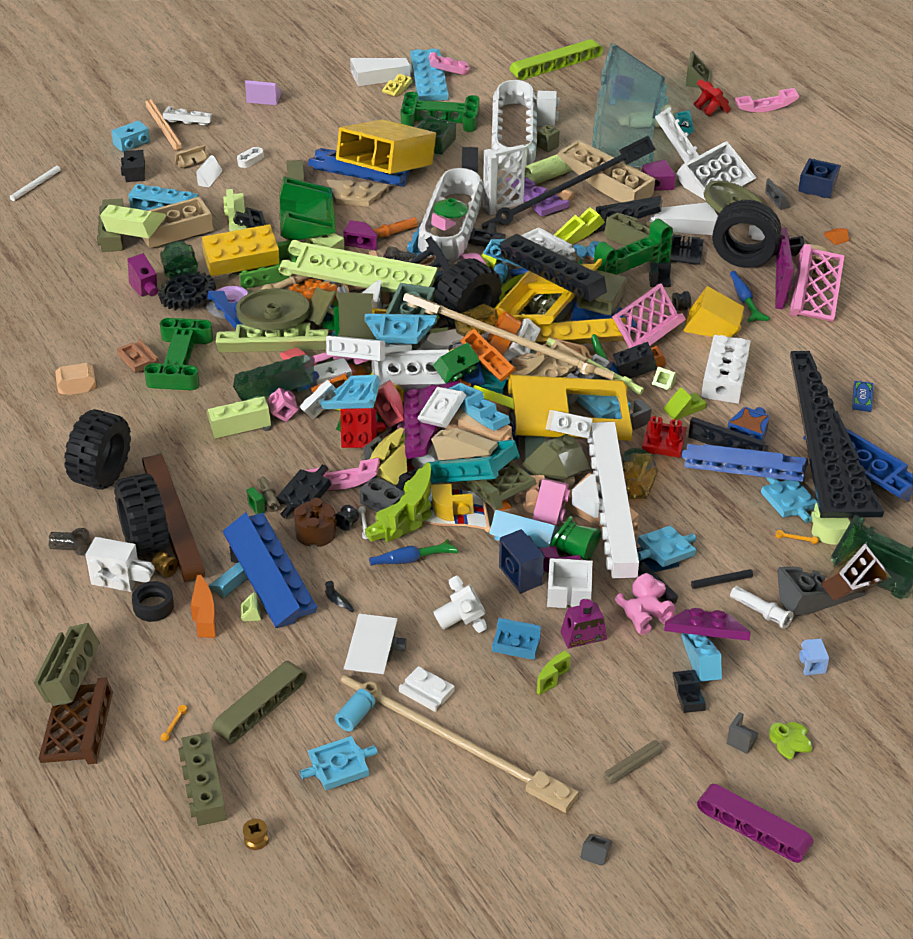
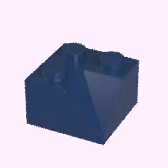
(819, 178)
(521, 561)

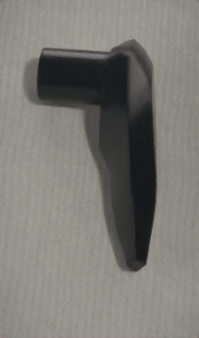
(337, 598)

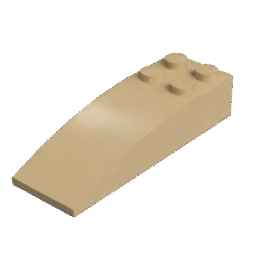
(618, 182)

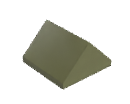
(696, 70)

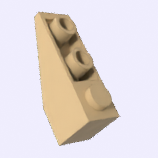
(457, 443)

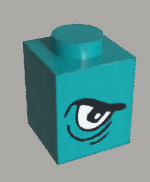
(685, 121)

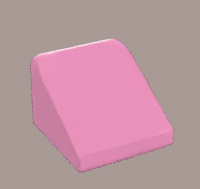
(442, 222)

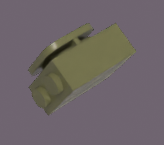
(610, 301)

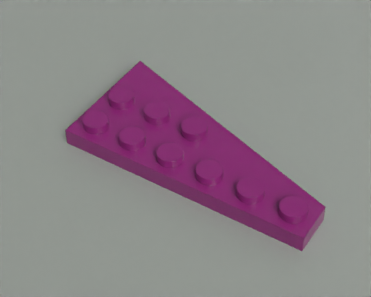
(784, 270)
(419, 434)

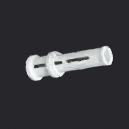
(769, 610)

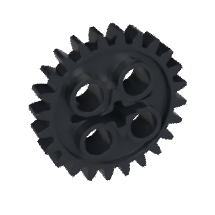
(186, 290)

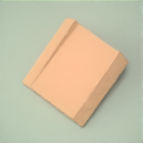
(75, 379)

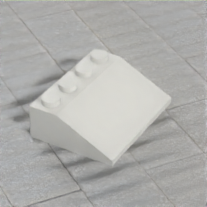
(716, 164)

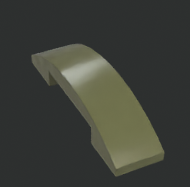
(295, 169)

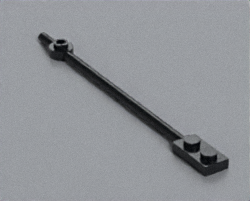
(628, 154)

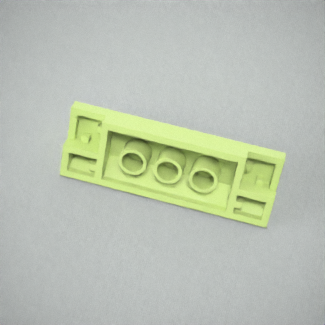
(256, 340)

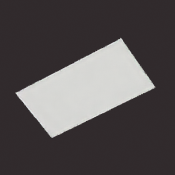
(370, 644)

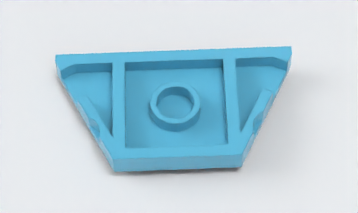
(400, 327)
(355, 393)

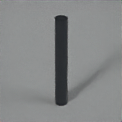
(722, 579)

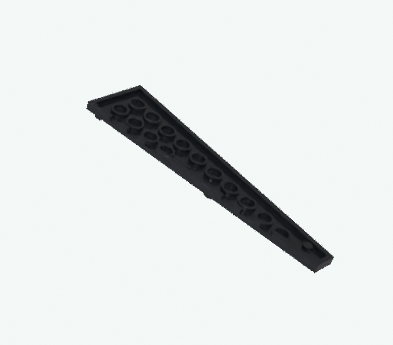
(834, 463)

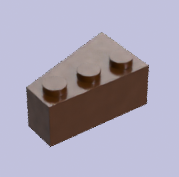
(855, 573)

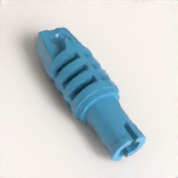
(502, 270)

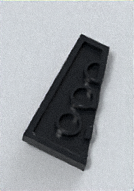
(634, 208)

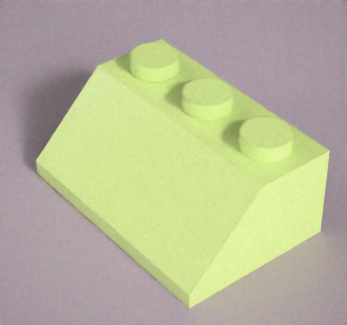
(131, 221)
(239, 417)

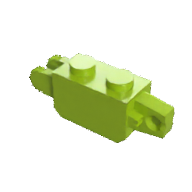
(381, 529)

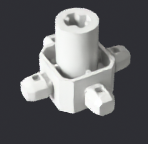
(464, 606)

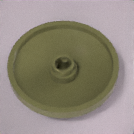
(722, 193)
(272, 309)

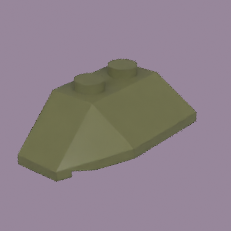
(558, 459)

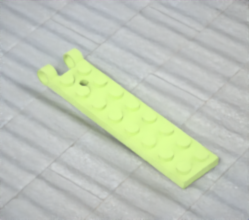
(354, 267)

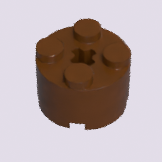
(315, 523)

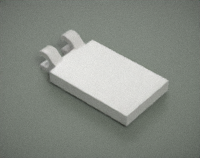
(551, 242)

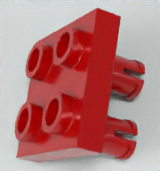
(714, 96)
(359, 427)
(664, 438)

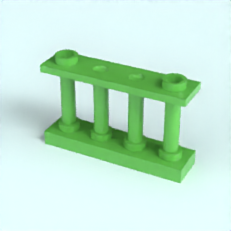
(267, 275)

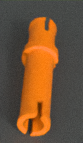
(387, 230)

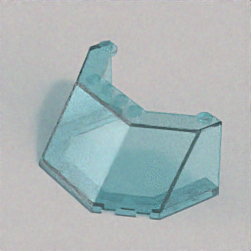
(627, 104)

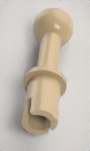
(293, 279)

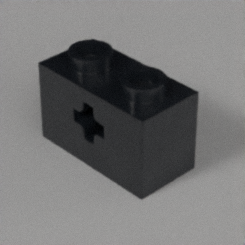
(133, 165)
(635, 360)

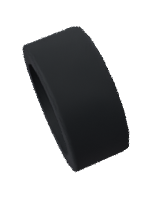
(152, 589)

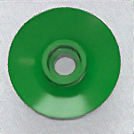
(450, 208)

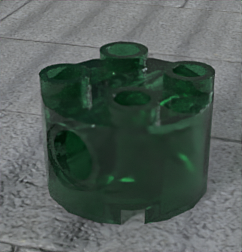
(178, 259)

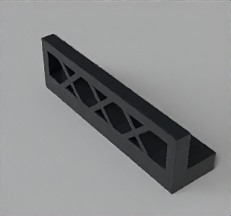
(720, 436)

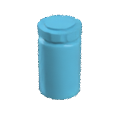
(354, 710)

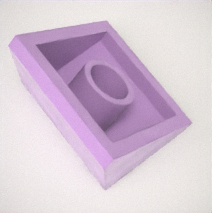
(262, 92)

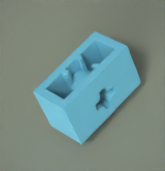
(130, 136)

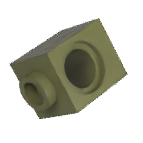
(548, 138)

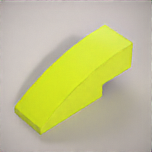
(580, 227)

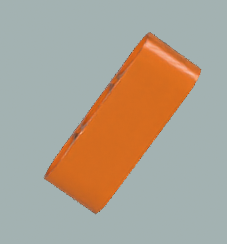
(508, 323)

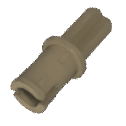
(269, 494)

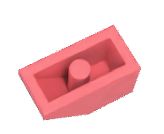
(389, 404)

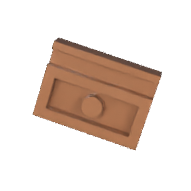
(137, 355)

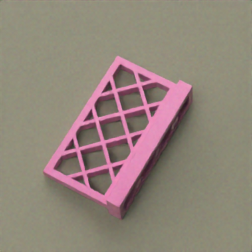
(803, 277)
(659, 329)

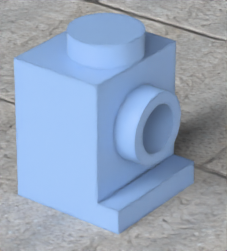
(814, 657)

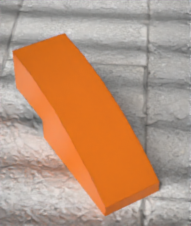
(203, 609)

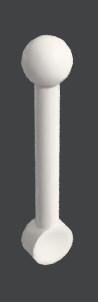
(362, 510)

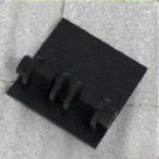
(688, 251)

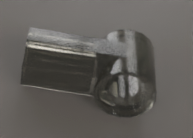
(394, 253)
(78, 541)

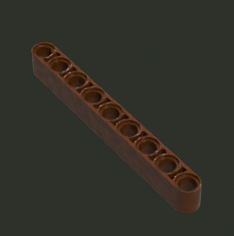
(179, 530)

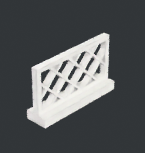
(492, 167)
(362, 348)

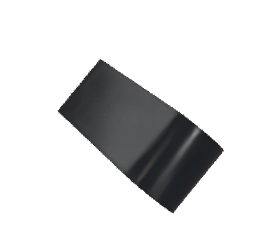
(470, 158)

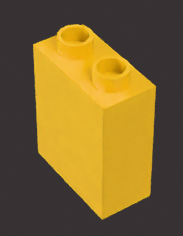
(385, 146)

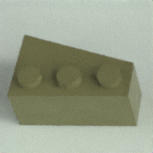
(625, 229)

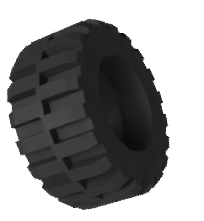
(468, 286)
(97, 449)
(142, 513)

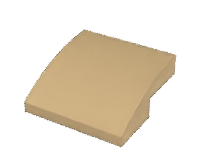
(526, 363)

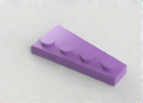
(545, 207)

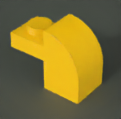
(447, 505)

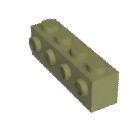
(203, 779)

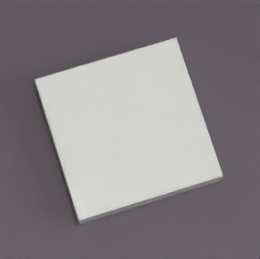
(441, 407)

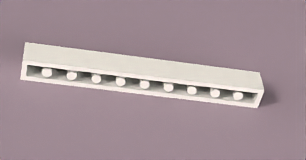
(613, 501)

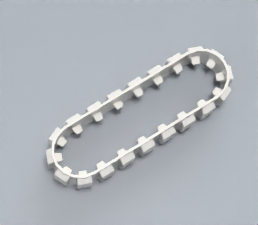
(515, 93)
(453, 182)

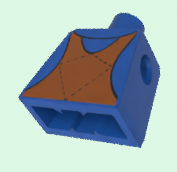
(750, 422)

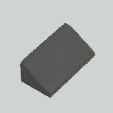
(776, 195)

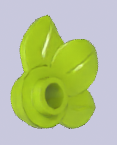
(790, 738)

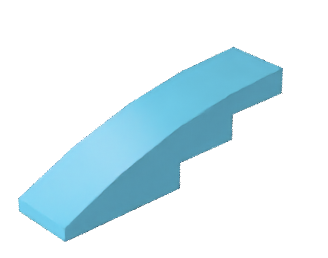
(481, 409)

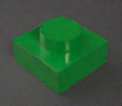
(255, 500)

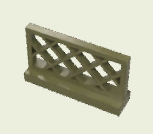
(492, 493)

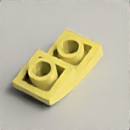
(398, 85)
(388, 443)

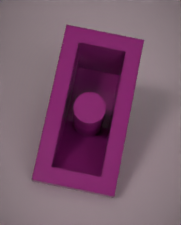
(360, 235)

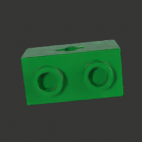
(456, 363)

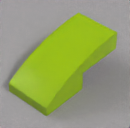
(549, 675)

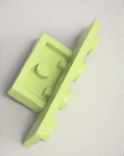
(233, 203)

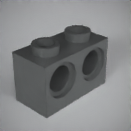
(379, 494)

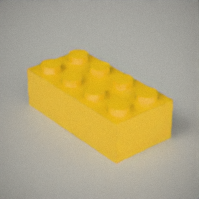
(240, 250)

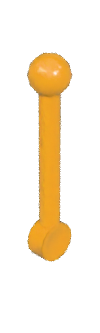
(780, 534)
(182, 709)

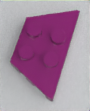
(707, 624)

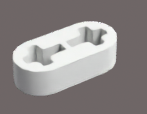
(250, 157)

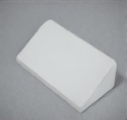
(208, 172)

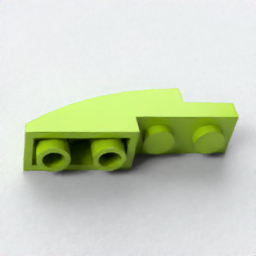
(415, 499)

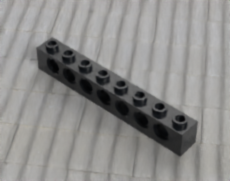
(554, 267)

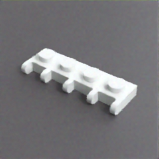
(676, 135)

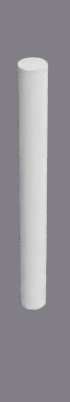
(35, 183)

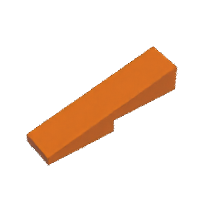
(488, 355)

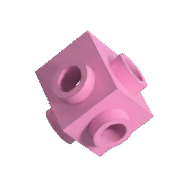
(282, 404)

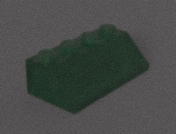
(267, 379)

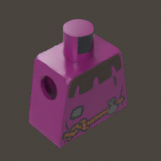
(583, 624)

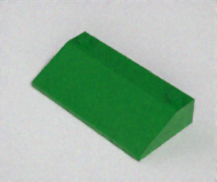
(305, 210)

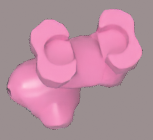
(646, 604)

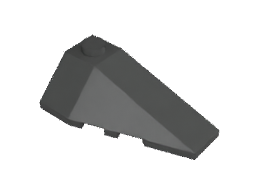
(803, 591)

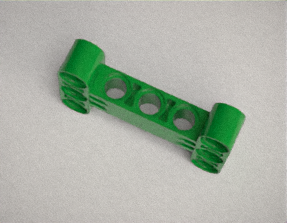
(466, 113)
(652, 248)
(175, 372)

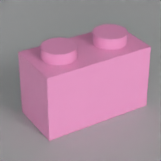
(551, 502)

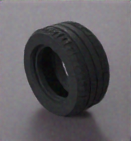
(746, 254)

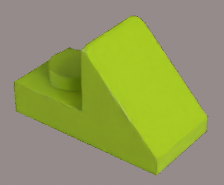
(684, 404)

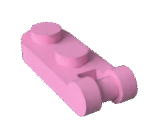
(448, 64)

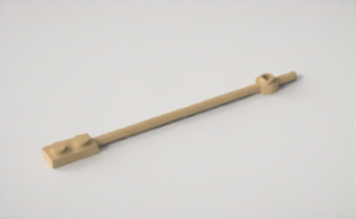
(432, 308)
(540, 785)

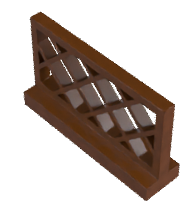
(91, 737)

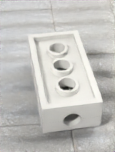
(717, 366)
(409, 368)

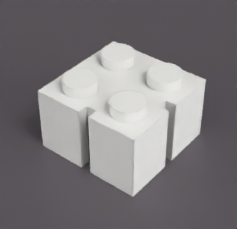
(569, 582)

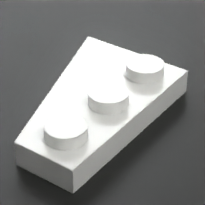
(187, 118)

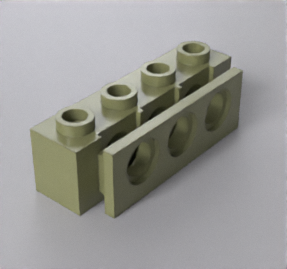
(67, 664)

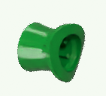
(576, 539)

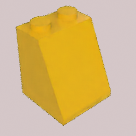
(714, 315)

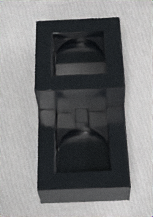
(688, 691)

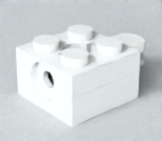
(116, 564)

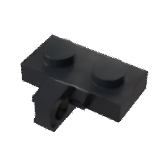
(249, 218)
(483, 237)

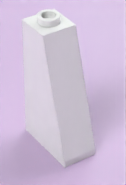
(378, 70)
(688, 219)

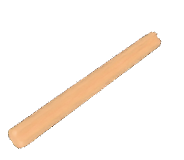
(163, 124)

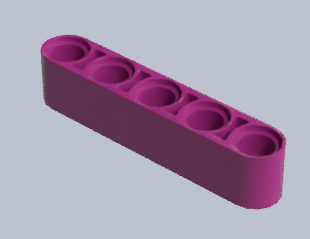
(755, 823)

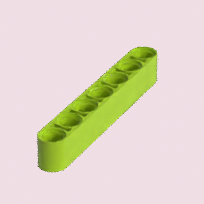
(556, 59)

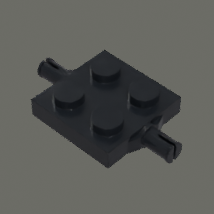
(303, 488)

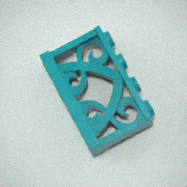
(475, 468)

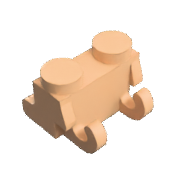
(530, 495)

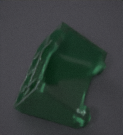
(892, 555)

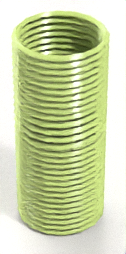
(546, 169)

